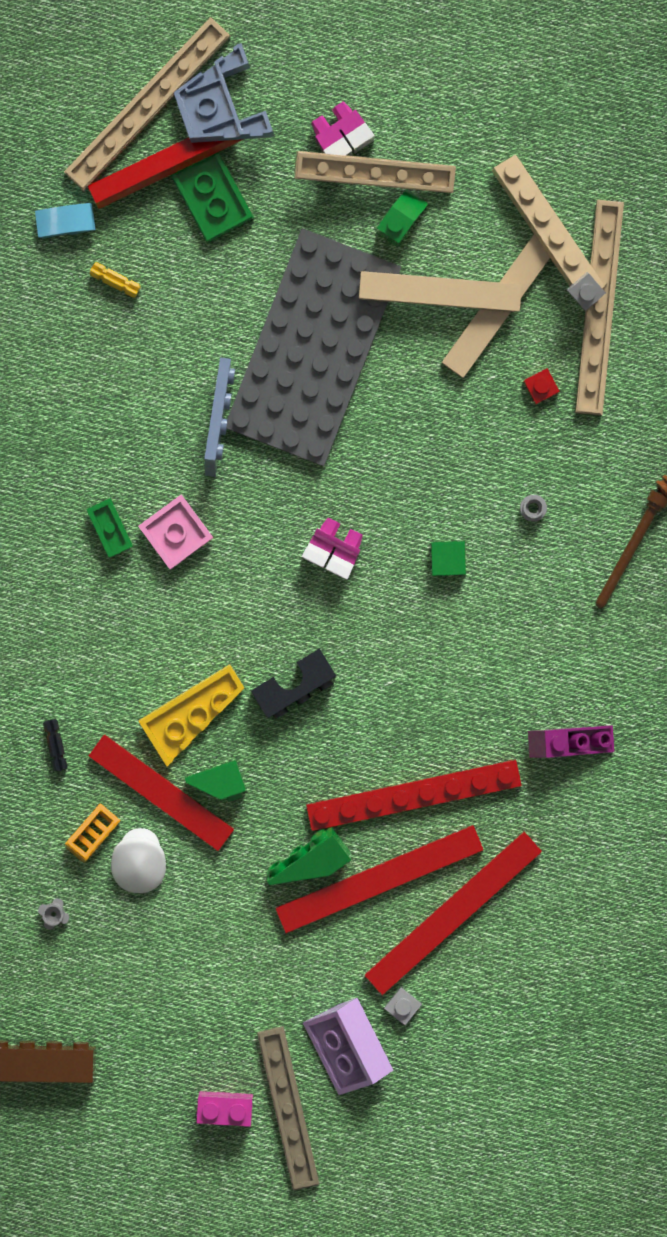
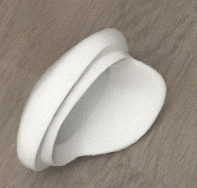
(138, 862)

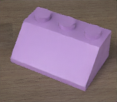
(348, 1047)

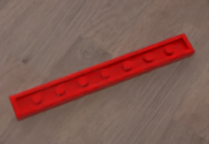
(379, 878)
(453, 912)

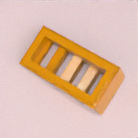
(77, 851)

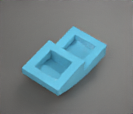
(65, 220)

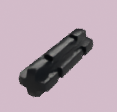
(55, 745)

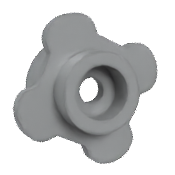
(49, 920)

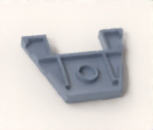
(209, 107)

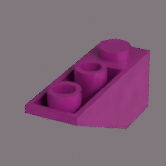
(570, 741)

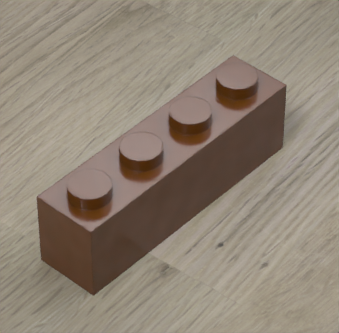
(47, 1063)

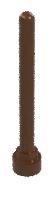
(655, 504)

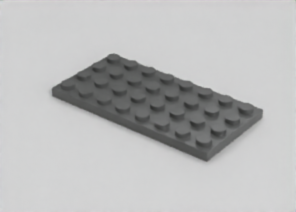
(310, 350)

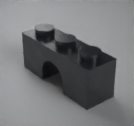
(275, 699)

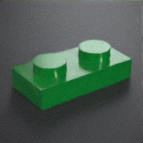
(109, 528)

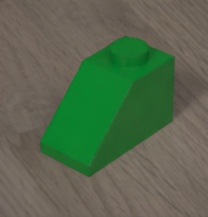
(401, 218)
(220, 781)

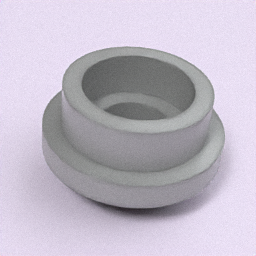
(539, 501)

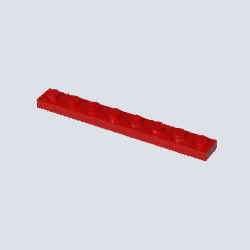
(413, 795)

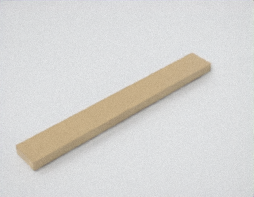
(147, 104)
(599, 316)

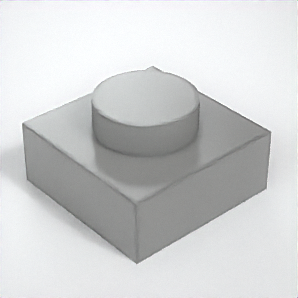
(586, 291)
(402, 1005)

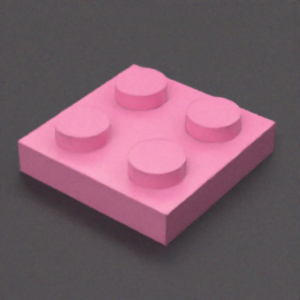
(175, 532)

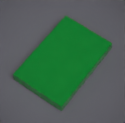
(212, 197)

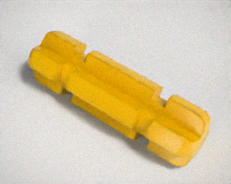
(115, 280)

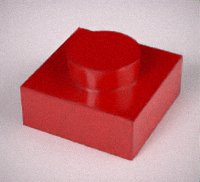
(541, 386)

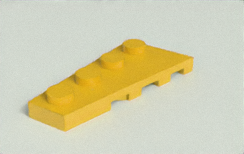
(185, 716)

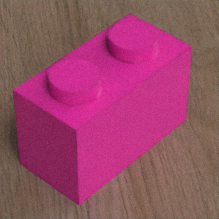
(224, 1108)

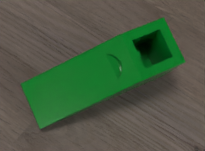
(316, 859)

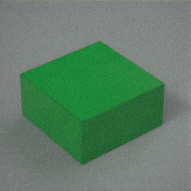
(448, 558)

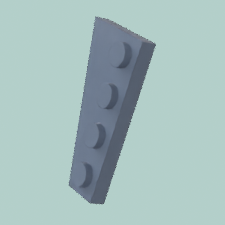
(218, 424)

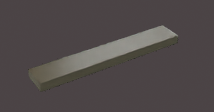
(288, 1108)

